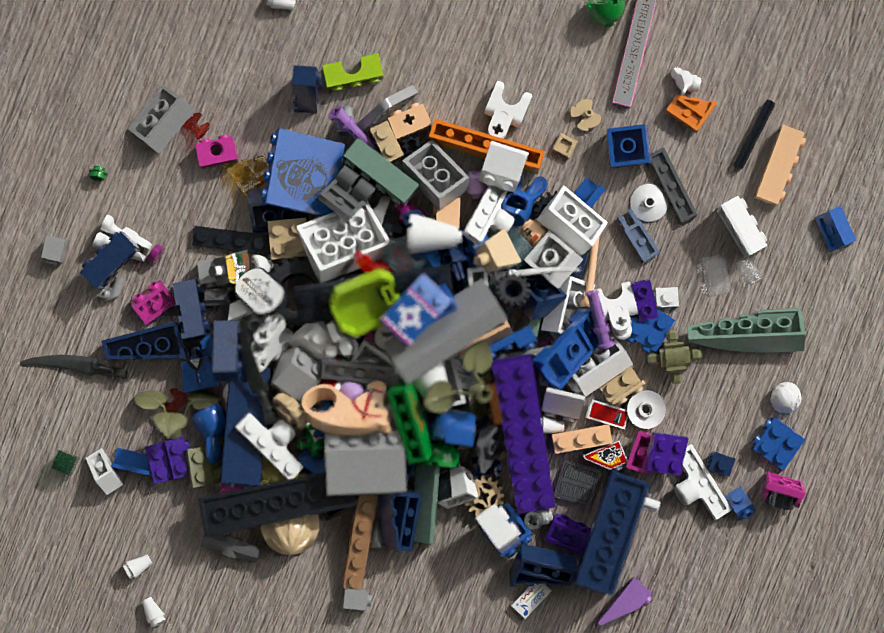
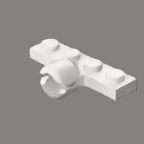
(488, 215)
(271, 443)
(700, 485)

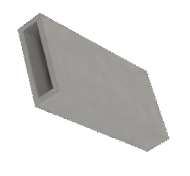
(474, 317)

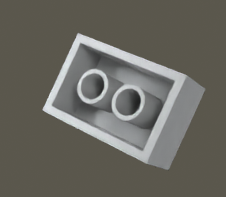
(436, 174)

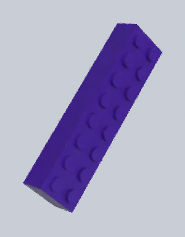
(523, 433)

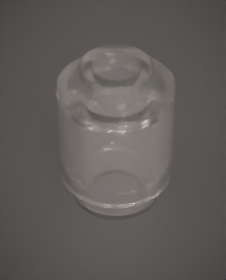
(747, 271)

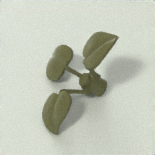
(475, 359)
(172, 423)

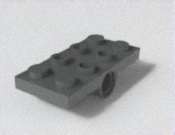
(348, 193)

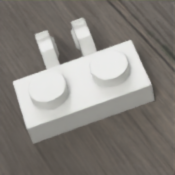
(348, 343)

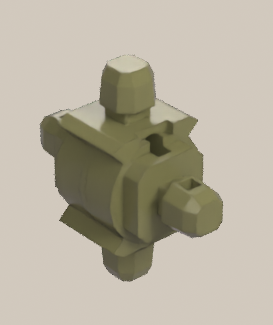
(674, 356)

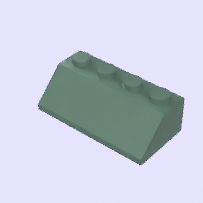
(381, 172)
(426, 484)

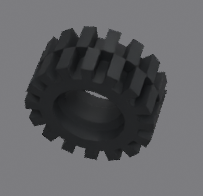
(512, 280)

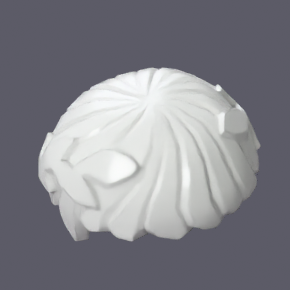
(785, 397)

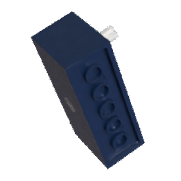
(612, 532)

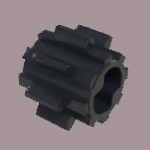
(406, 146)

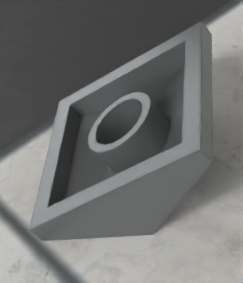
(490, 445)

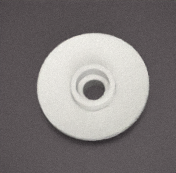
(642, 210)
(656, 409)

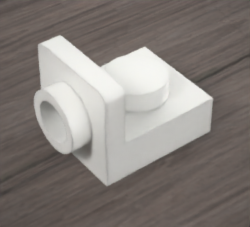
(666, 297)

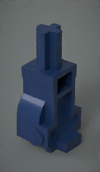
(454, 258)

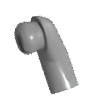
(112, 292)

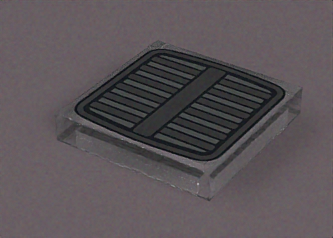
(577, 483)

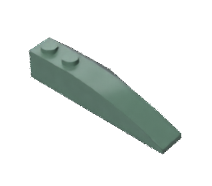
(760, 333)

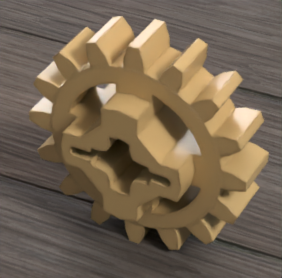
(290, 411)
(493, 491)

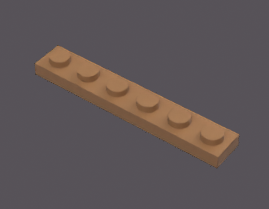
(359, 541)

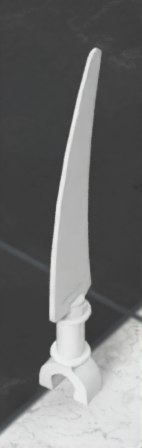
(524, 272)

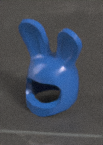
(521, 203)
(211, 424)

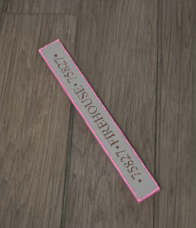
(634, 52)

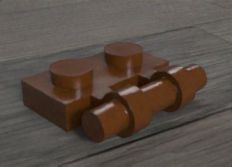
(494, 407)

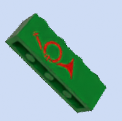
(410, 422)

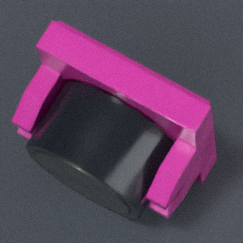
(782, 491)

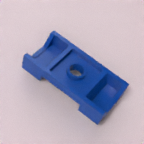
(523, 338)
(557, 362)

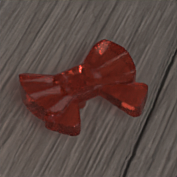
(192, 125)
(180, 398)

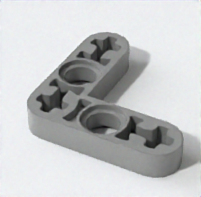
(385, 106)

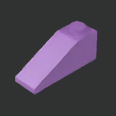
(628, 600)

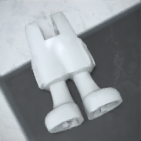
(109, 227)

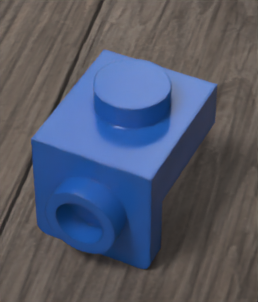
(740, 503)

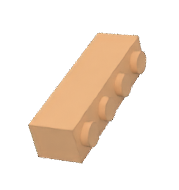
(779, 165)

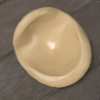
(291, 535)

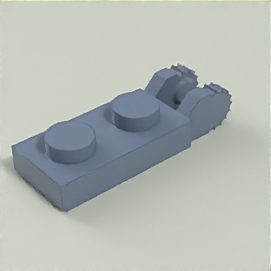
(639, 237)

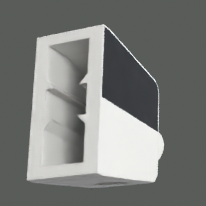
(456, 487)

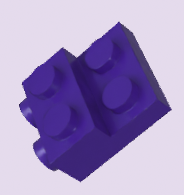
(167, 460)

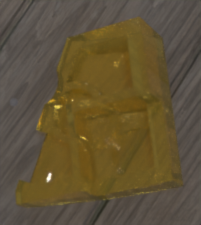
(248, 173)

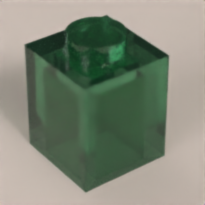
(65, 462)

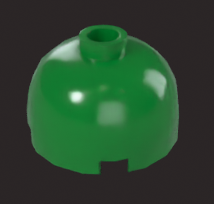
(606, 11)
(443, 455)

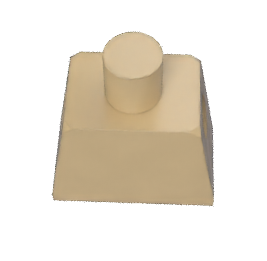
(496, 253)

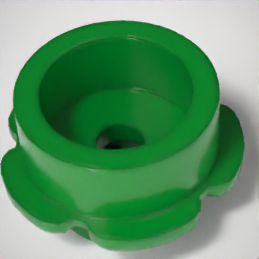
(97, 173)

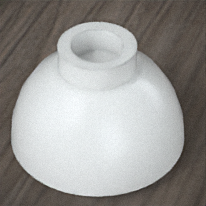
(259, 261)

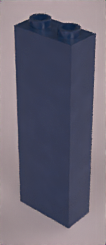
(240, 458)

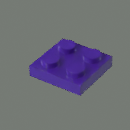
(666, 453)

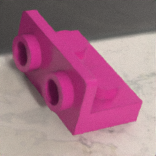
(152, 301)

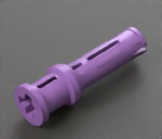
(347, 124)
(601, 327)

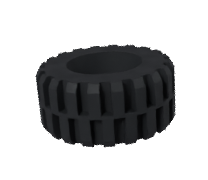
(284, 271)

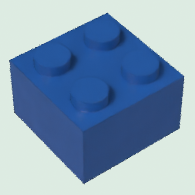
(629, 146)

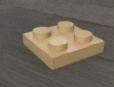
(285, 240)

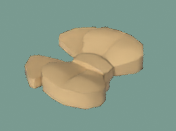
(590, 118)

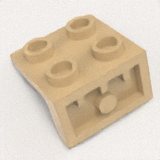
(621, 386)

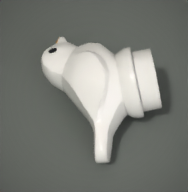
(685, 80)

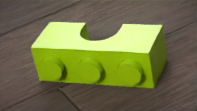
(370, 72)

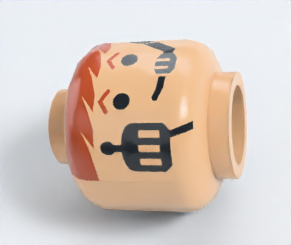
(533, 232)

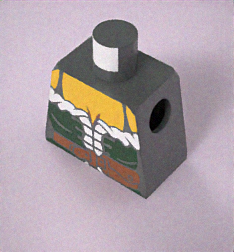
(230, 268)

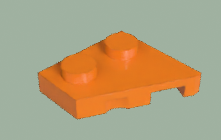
(690, 111)

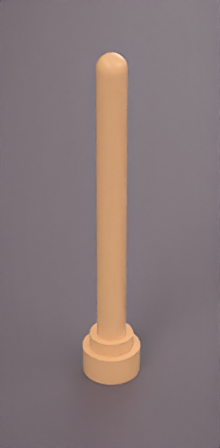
(584, 303)

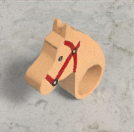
(349, 417)

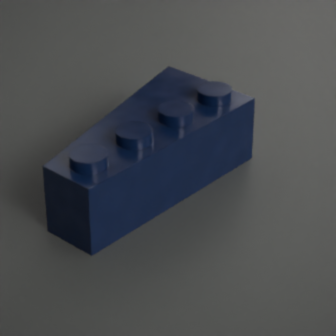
(151, 343)

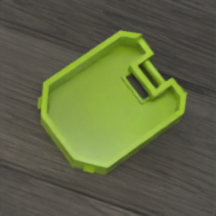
(359, 304)

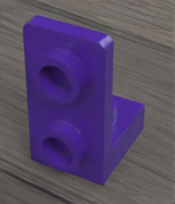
(644, 299)

